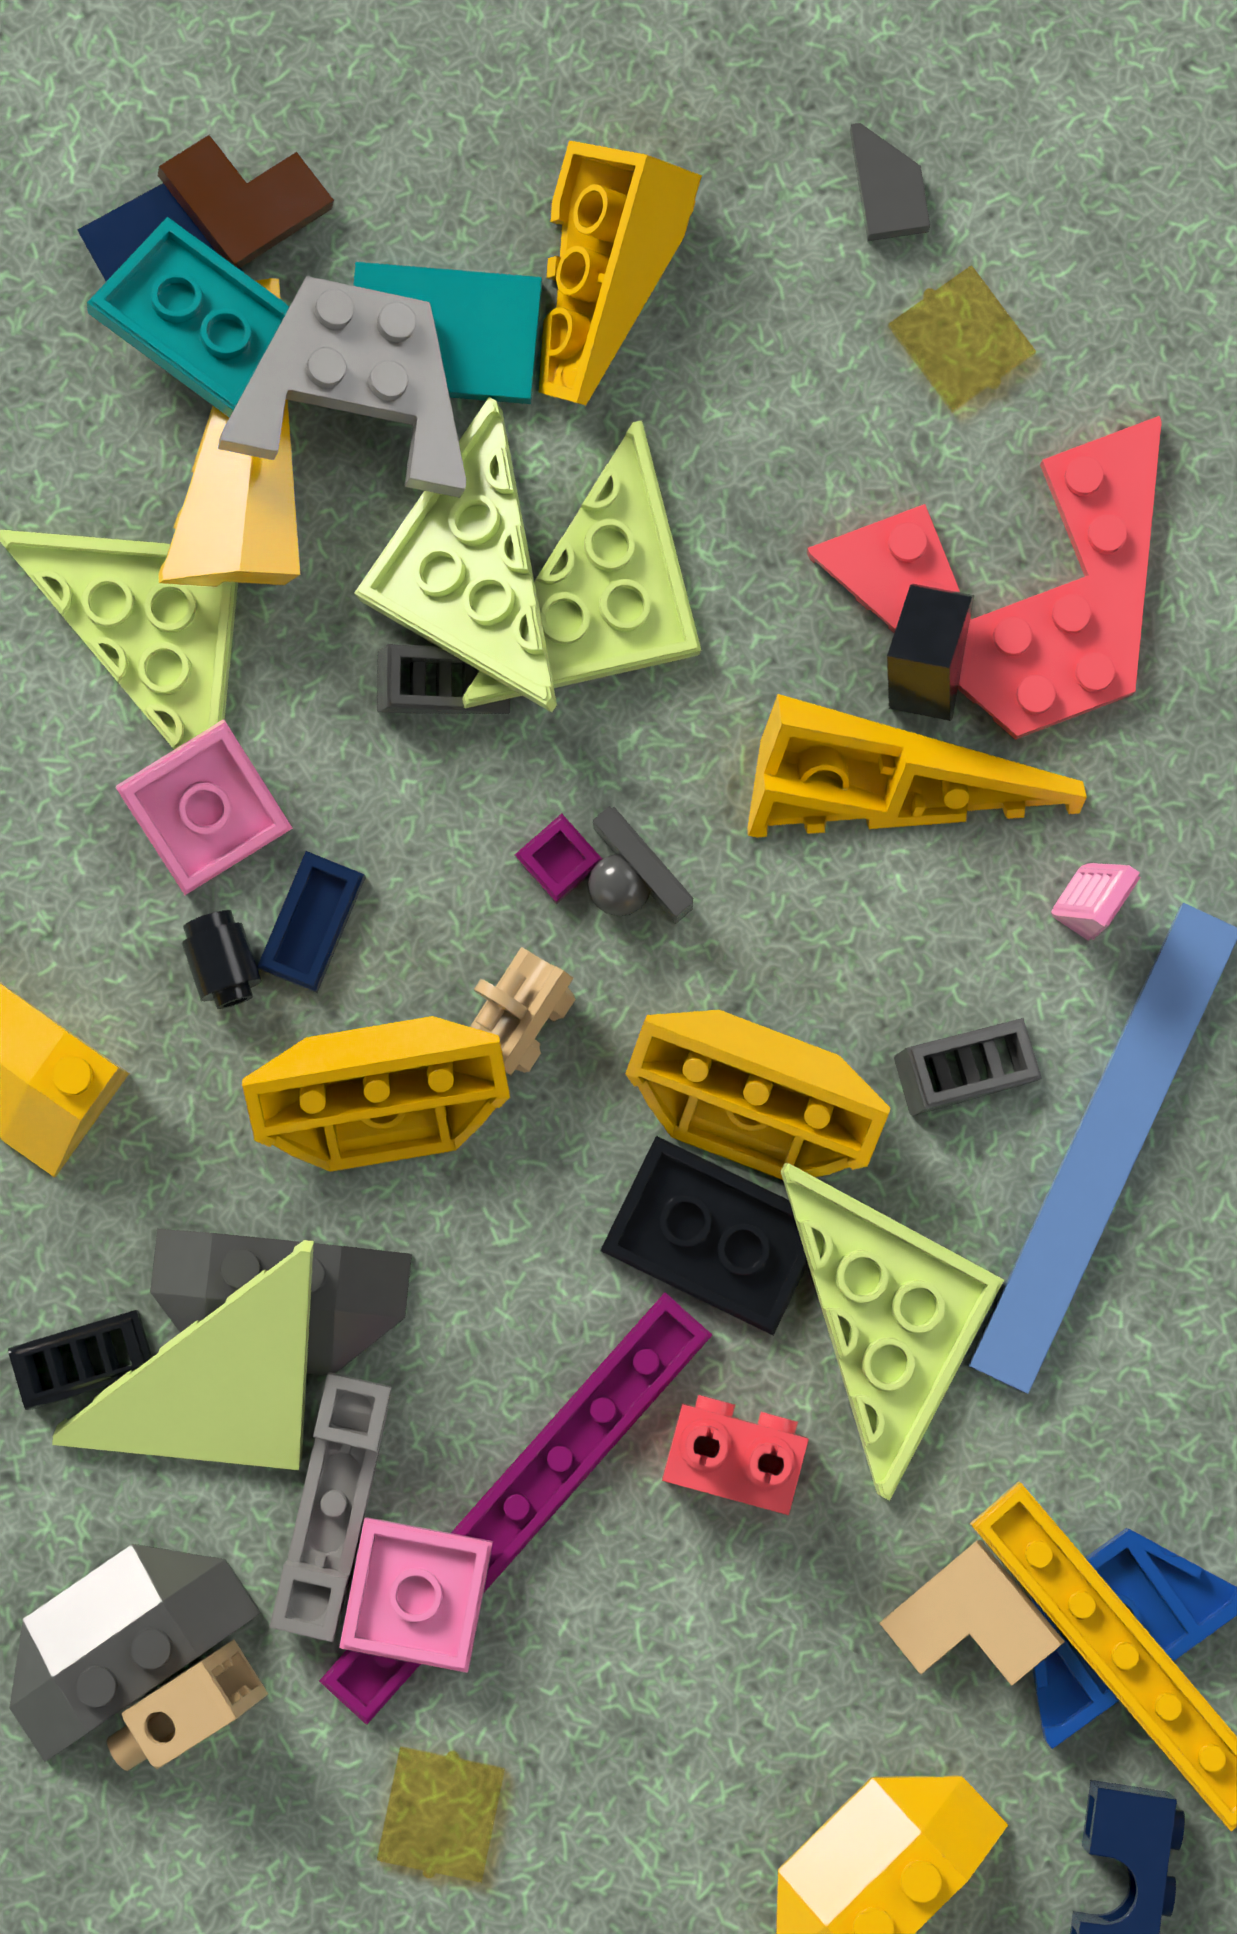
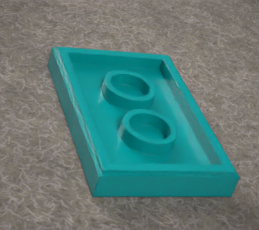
(191, 314)
(481, 324)

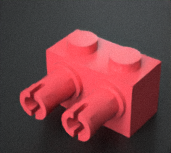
(736, 1456)

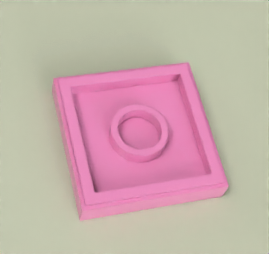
(204, 807)
(416, 1594)

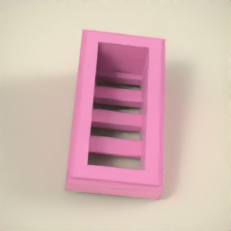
(1094, 897)

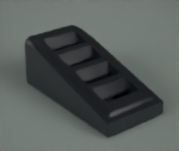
(28, 1377)

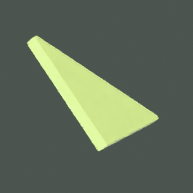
(465, 570)
(612, 583)
(155, 638)
(894, 1313)
(221, 1385)

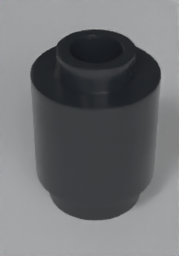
(220, 959)

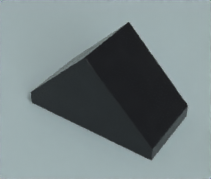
(928, 651)

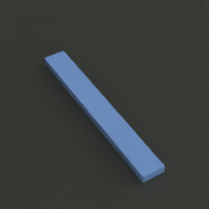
(1104, 1148)

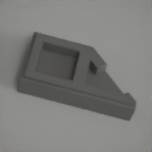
(888, 187)

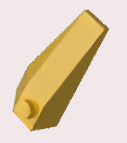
(618, 234)
(48, 1084)

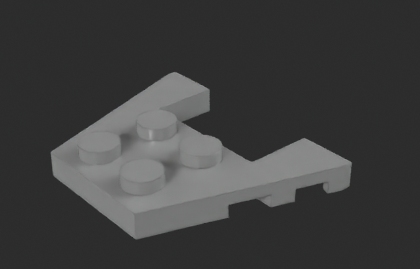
(357, 356)

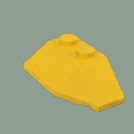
(378, 1093)
(755, 1094)
(887, 1857)

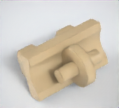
(521, 1005)

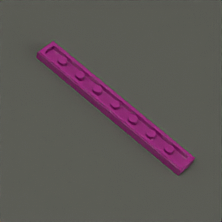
(547, 1473)

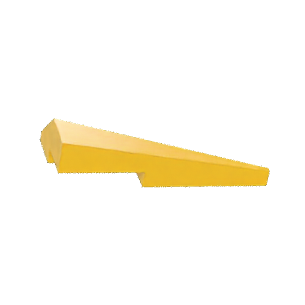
(236, 513)
(844, 767)

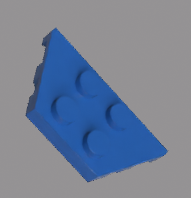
(1166, 1595)

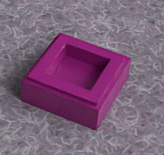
(558, 858)

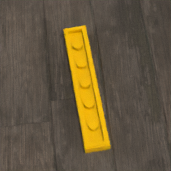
(1115, 1646)

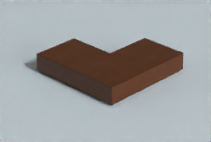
(240, 216)

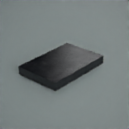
(710, 1235)

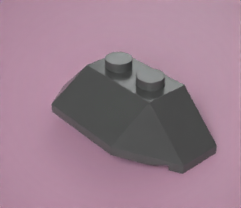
(353, 1289)
(119, 1638)

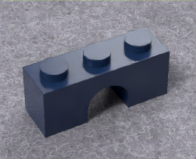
(1139, 1831)

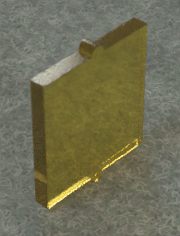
(961, 338)
(441, 1814)

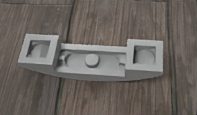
(332, 1507)

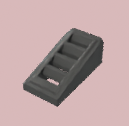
(417, 702)
(917, 1083)

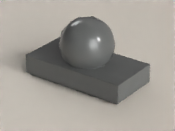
(627, 878)

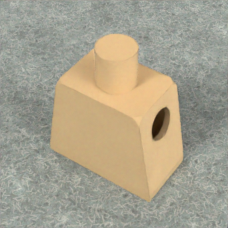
(187, 1709)

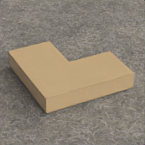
(978, 1600)

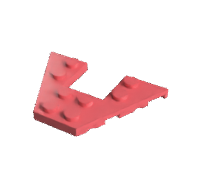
(1055, 649)

